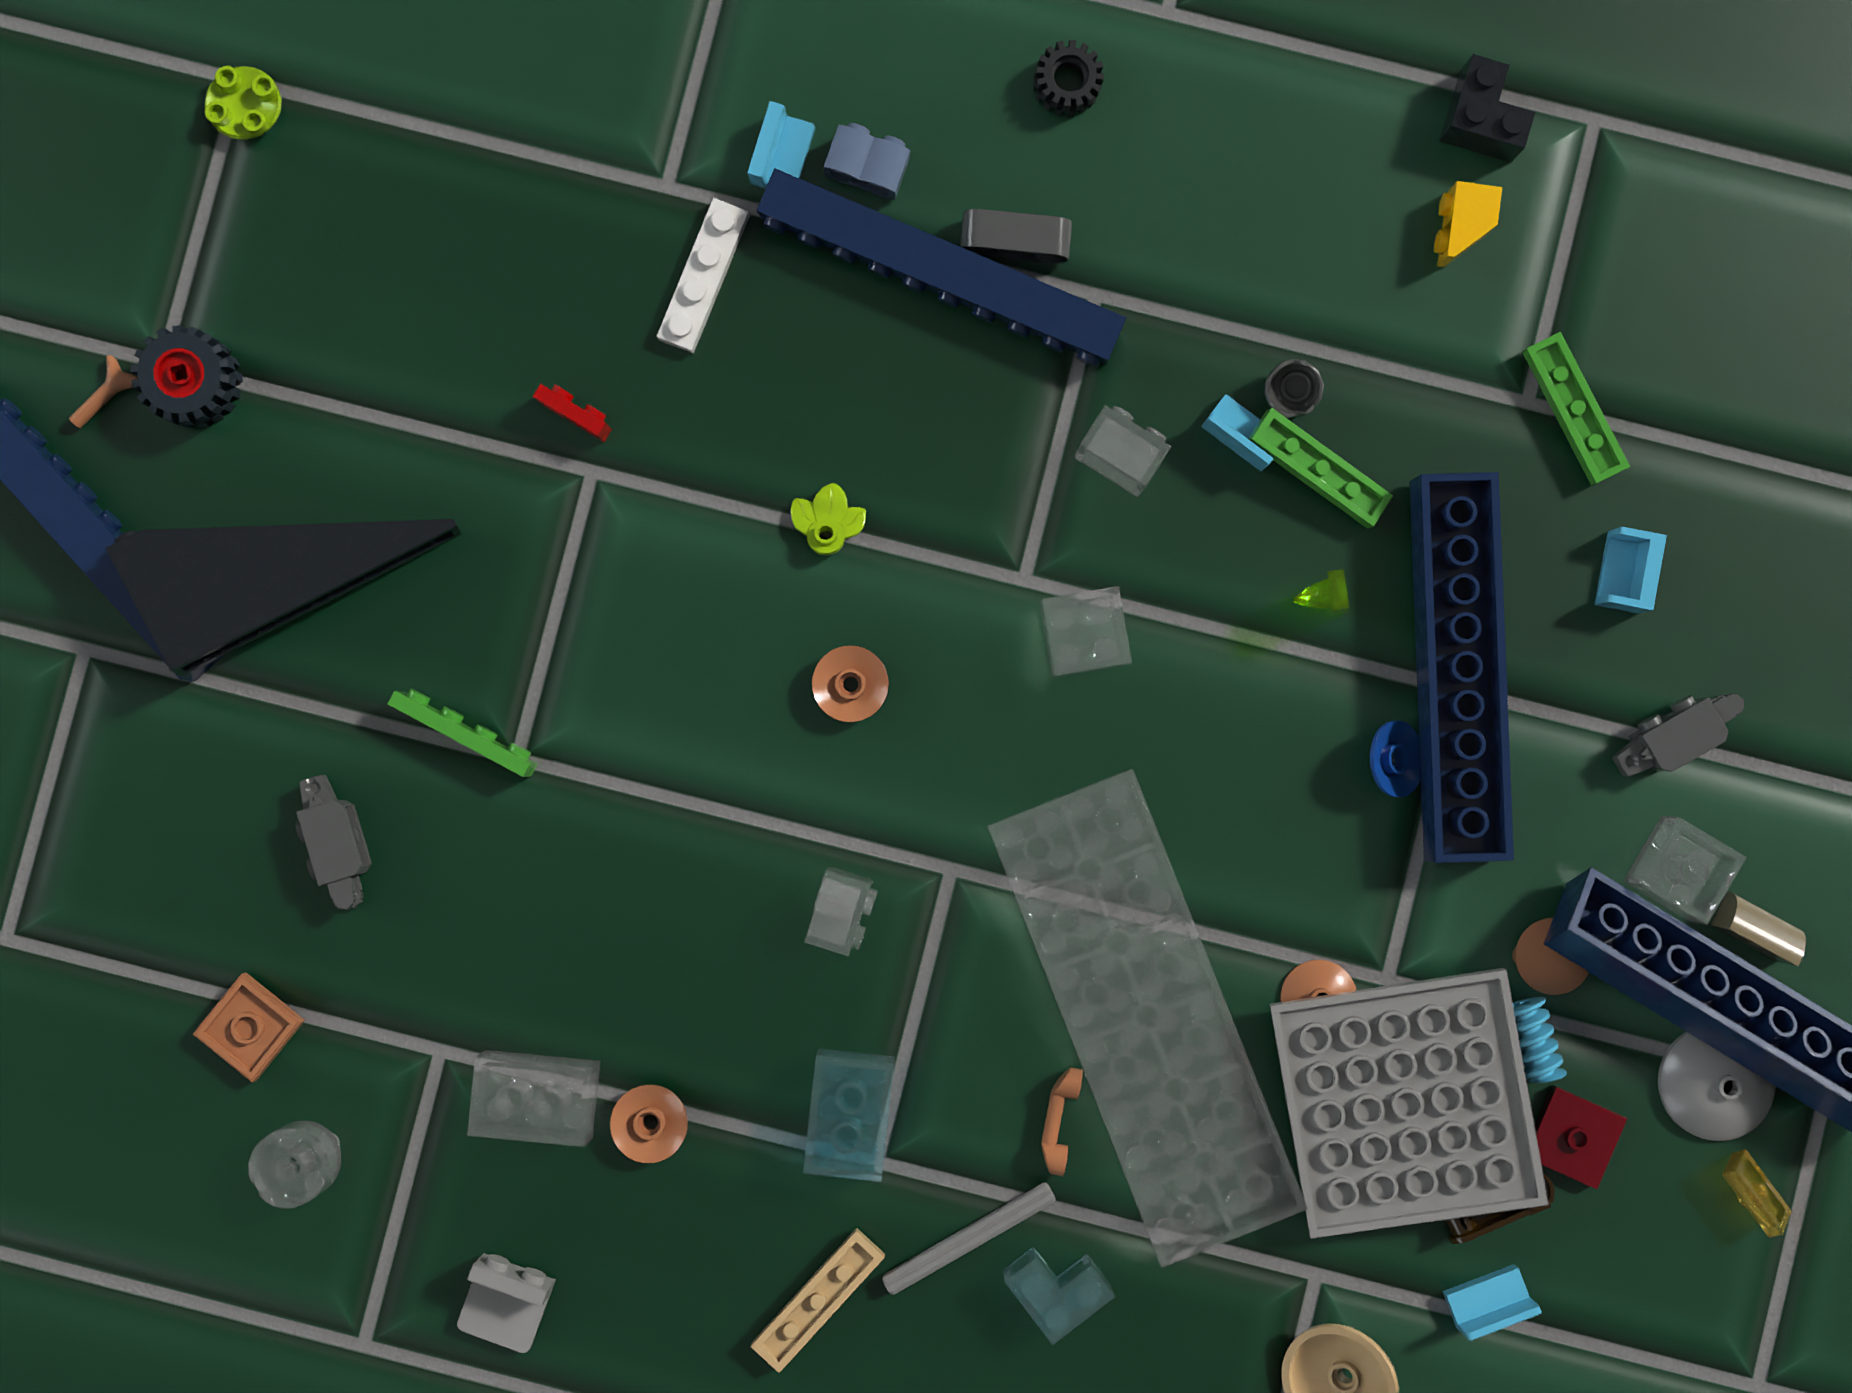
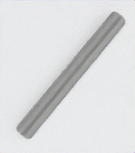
(968, 1238)

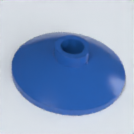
(1396, 759)

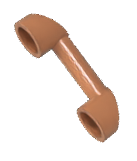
(1065, 1087)

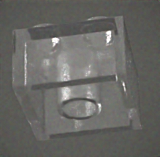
(1684, 869)

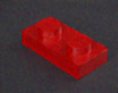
(560, 402)

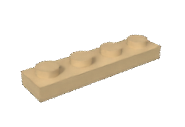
(817, 1300)

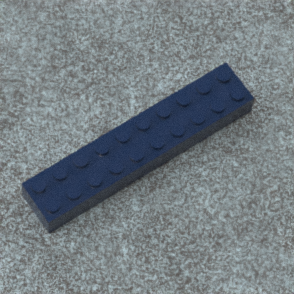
(1461, 667)
(1706, 991)

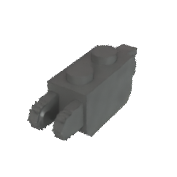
(1679, 736)
(333, 842)

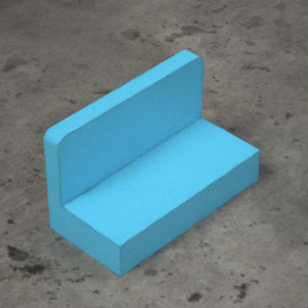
(780, 145)
(1233, 427)
(1490, 1303)

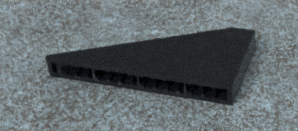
(233, 584)

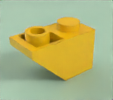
(1469, 215)

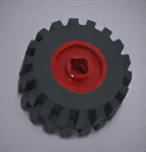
(186, 377)

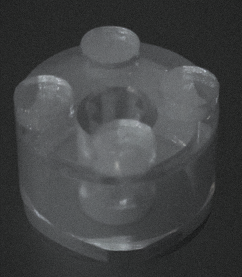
(276, 1174)

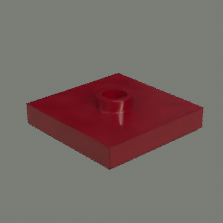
(1577, 1136)

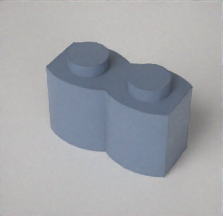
(867, 161)

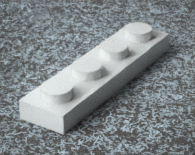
(703, 275)

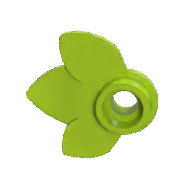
(827, 513)

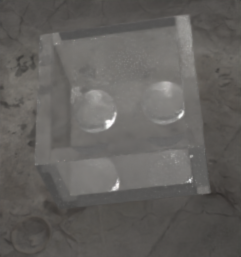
(1122, 450)
(1085, 632)

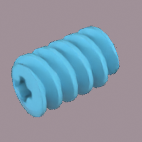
(1535, 1046)

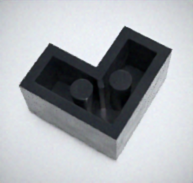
(1478, 117)

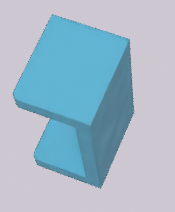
(1630, 570)

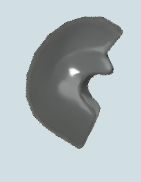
(1294, 388)

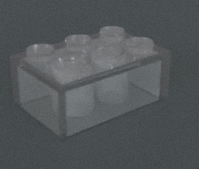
(533, 1098)

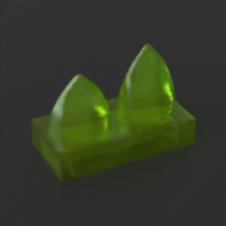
(1327, 593)

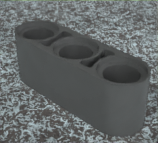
(1016, 235)

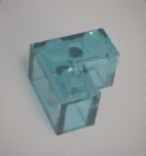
(1059, 1301)

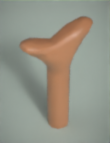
(115, 382)

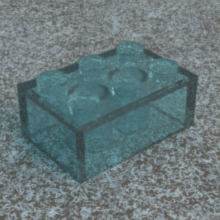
(849, 1115)

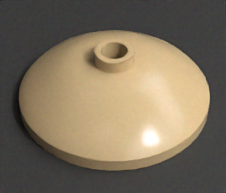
(1321, 1352)

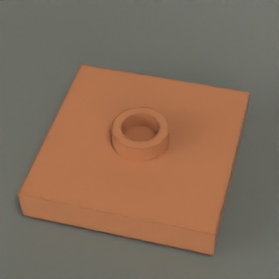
(248, 1027)

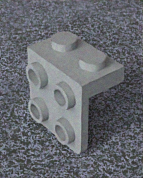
(505, 1302)

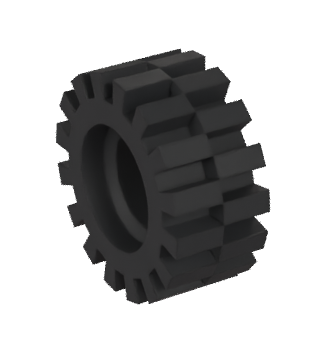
(1068, 57)

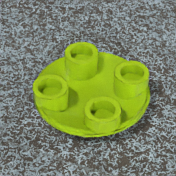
(242, 102)

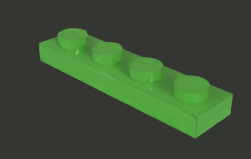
(1575, 408)
(1320, 468)
(478, 739)

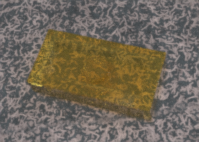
(1757, 1193)

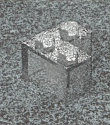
(839, 911)

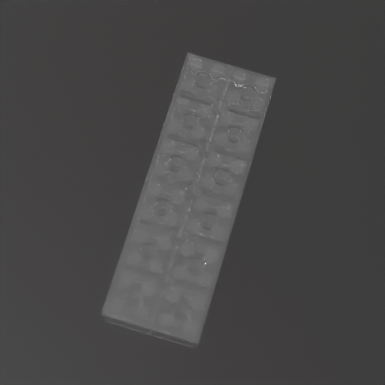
(1146, 1017)

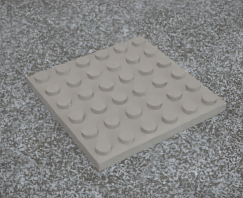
(1408, 1103)

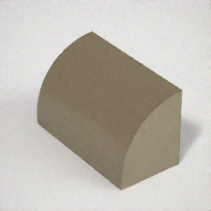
(1760, 930)

